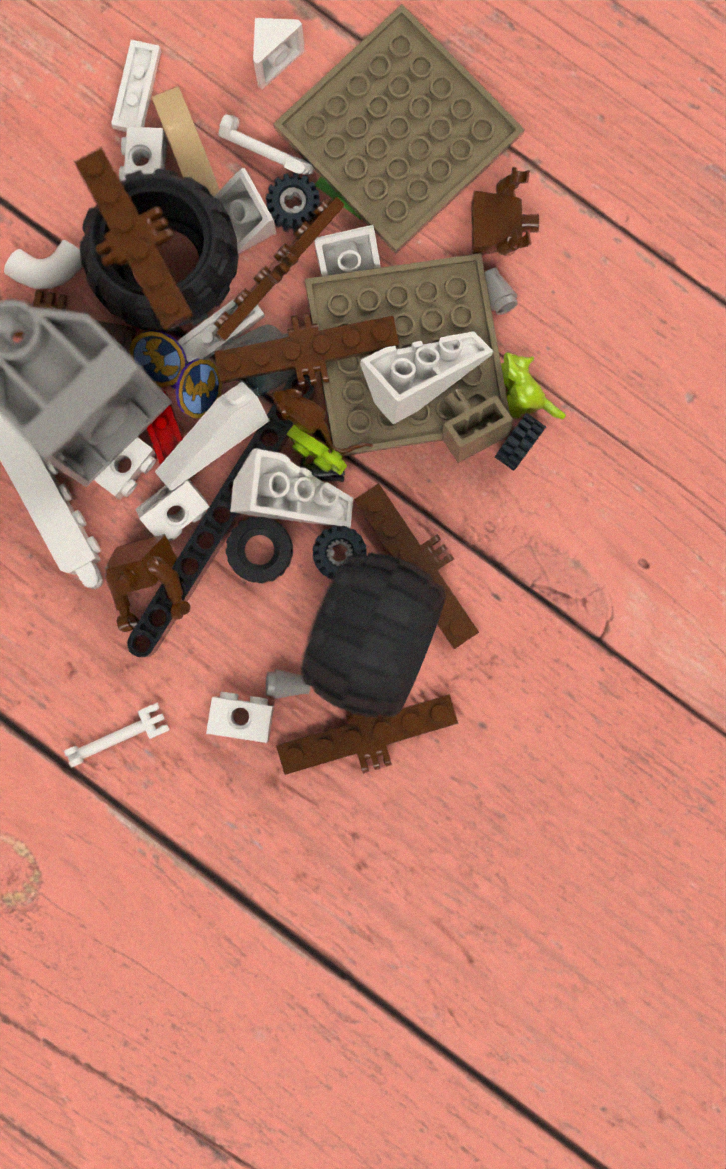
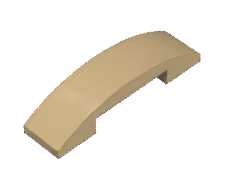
(184, 138)

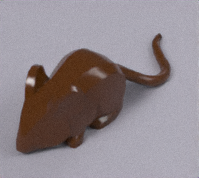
(307, 416)

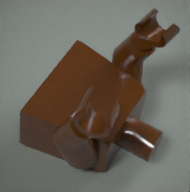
(499, 218)
(141, 567)

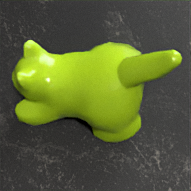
(524, 392)

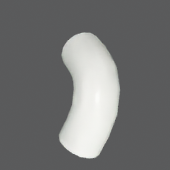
(44, 272)

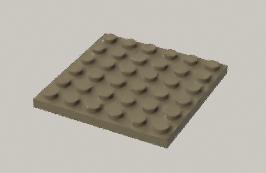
(398, 128)
(427, 304)

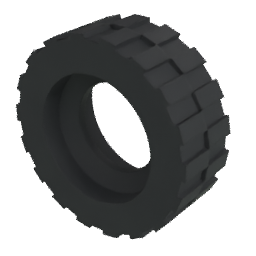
(236, 549)

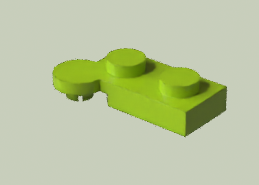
(307, 445)

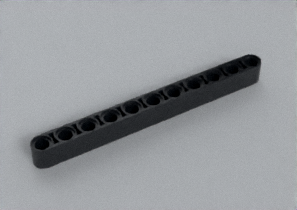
(209, 525)

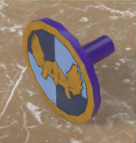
(158, 356)
(197, 387)

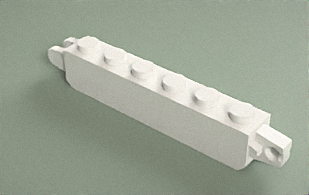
(50, 507)

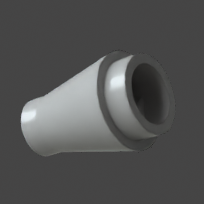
(500, 293)
(285, 684)

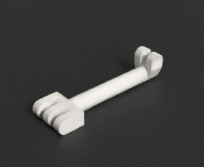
(229, 131)
(77, 755)

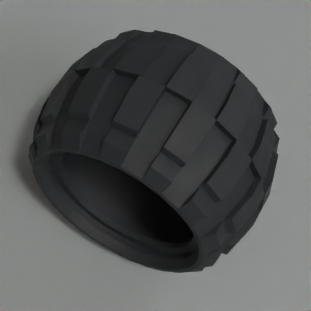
(188, 211)
(372, 634)

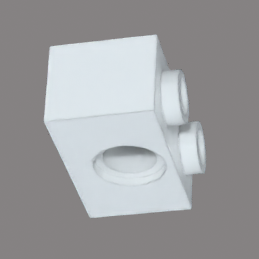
(143, 143)
(124, 483)
(154, 510)
(223, 724)

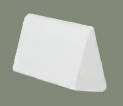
(275, 47)
(246, 210)
(347, 251)

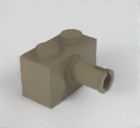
(474, 427)

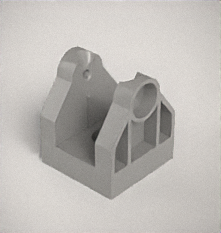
(72, 389)

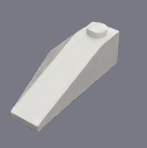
(415, 375)
(219, 429)
(281, 490)

